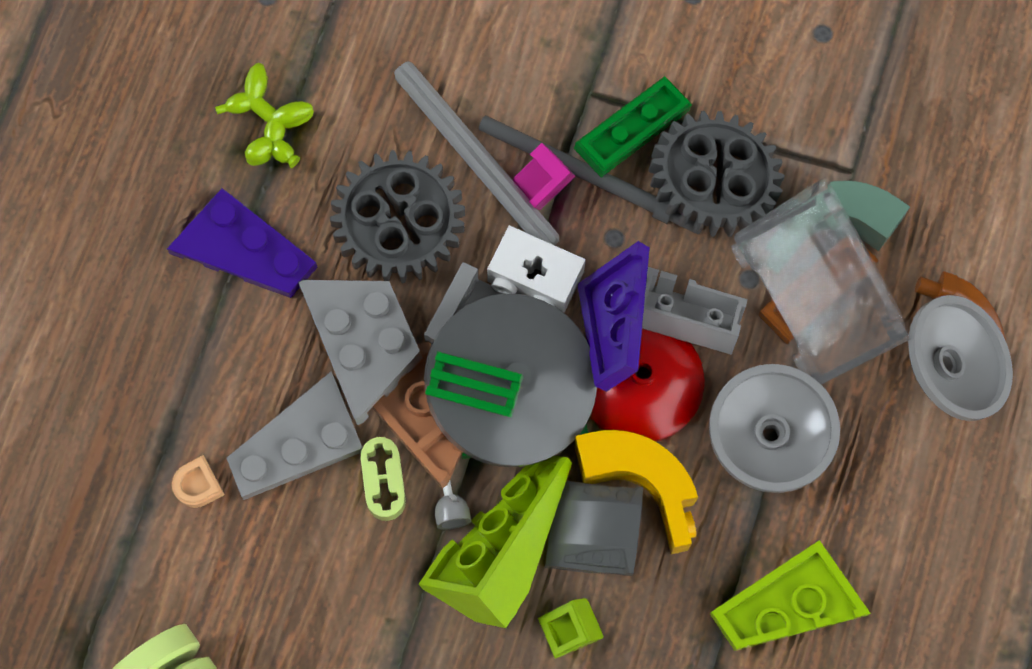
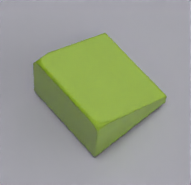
(570, 627)

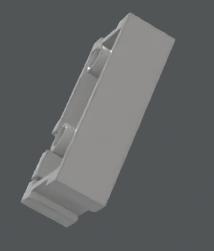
(698, 317)

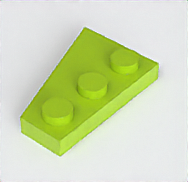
(789, 601)

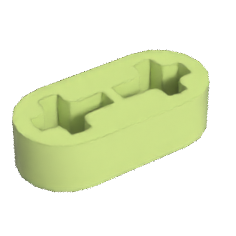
(373, 480)

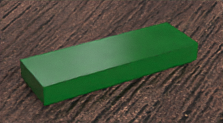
(632, 126)

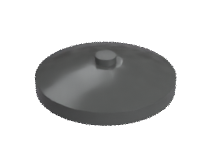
(555, 389)

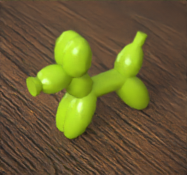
(286, 116)

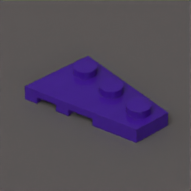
(242, 244)
(613, 315)

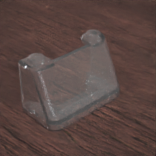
(822, 282)

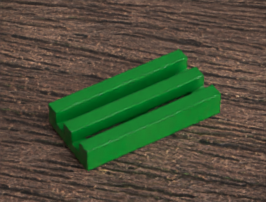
(438, 374)

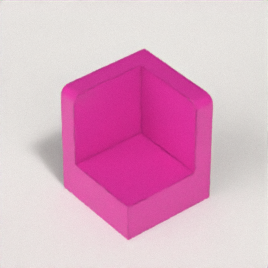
(543, 177)

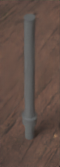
(584, 171)

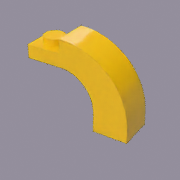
(640, 460)

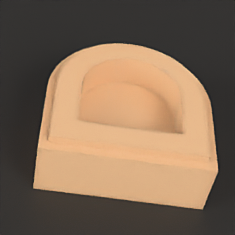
(196, 484)

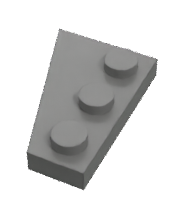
(297, 441)

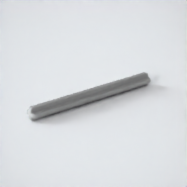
(474, 153)

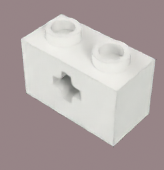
(521, 255)

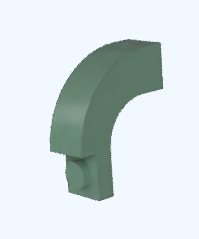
(871, 210)

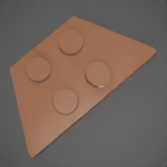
(411, 421)

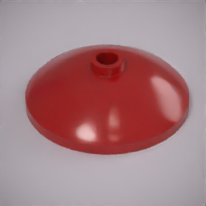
(662, 402)

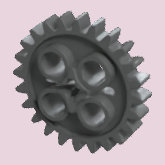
(753, 177)
(366, 235)

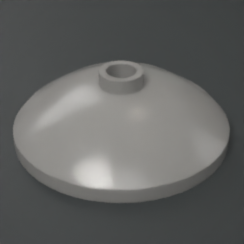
(960, 358)
(791, 406)

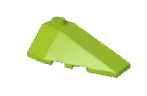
(497, 560)

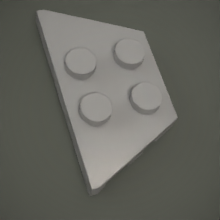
(362, 337)

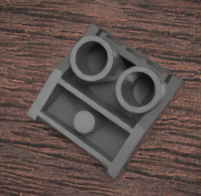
(595, 529)

